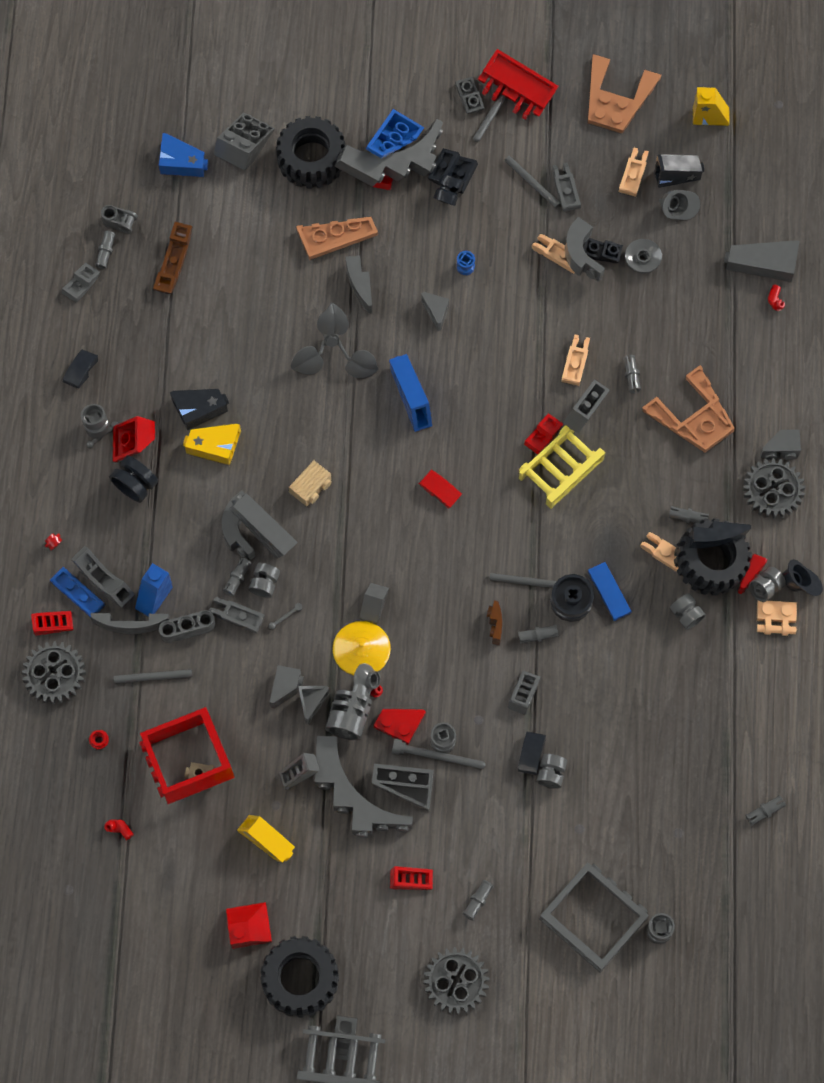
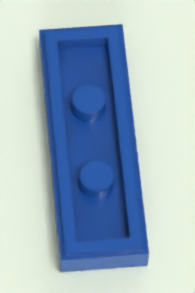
(609, 591)
(77, 592)

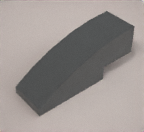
(359, 281)

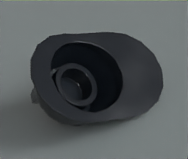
(802, 579)

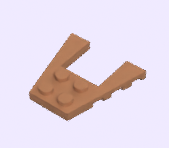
(613, 110)
(706, 425)

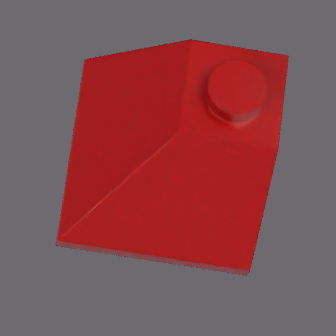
(132, 437)
(248, 925)

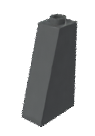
(768, 259)
(262, 525)

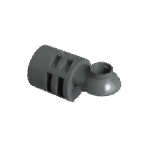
(352, 707)

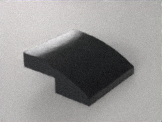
(453, 165)

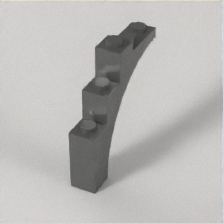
(396, 165)
(346, 798)

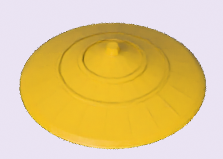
(360, 644)

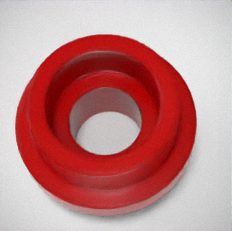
(53, 541)
(96, 734)

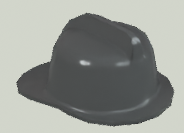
(680, 204)

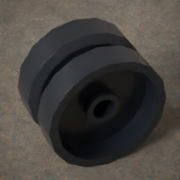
(133, 479)
(572, 586)

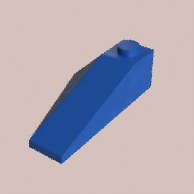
(394, 134)

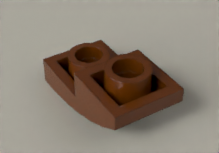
(495, 616)

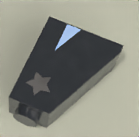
(677, 169)
(199, 405)

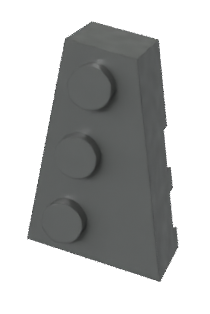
(405, 782)

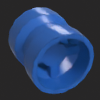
(465, 267)

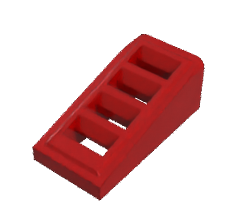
(757, 563)
(36, 617)
(394, 884)

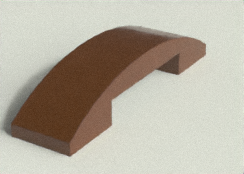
(174, 258)

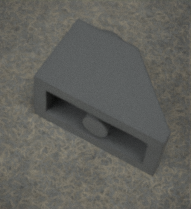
(285, 685)

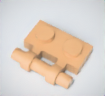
(776, 612)

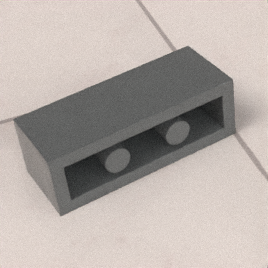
(586, 406)

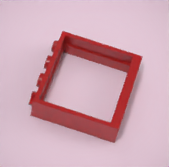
(199, 782)

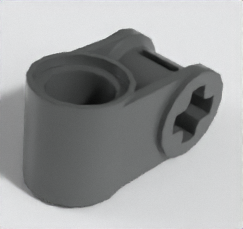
(121, 220)

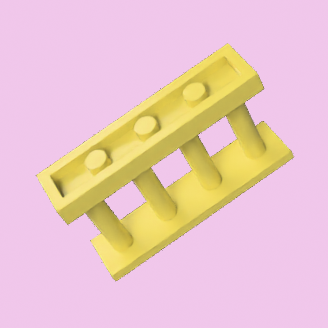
(567, 482)

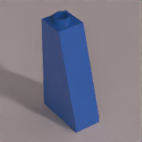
(411, 392)

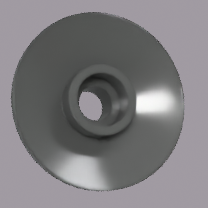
(643, 248)

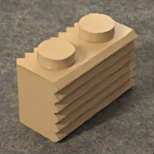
(310, 483)

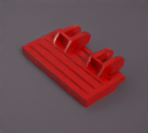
(518, 81)

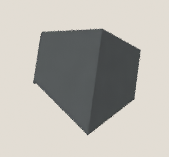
(312, 699)

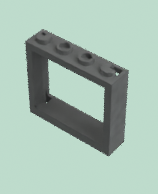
(574, 942)

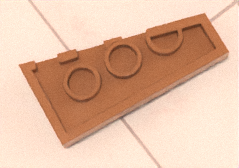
(334, 236)

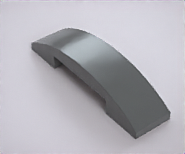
(105, 621)

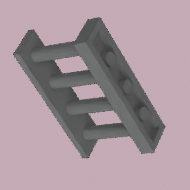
(328, 1075)

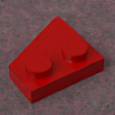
(400, 723)

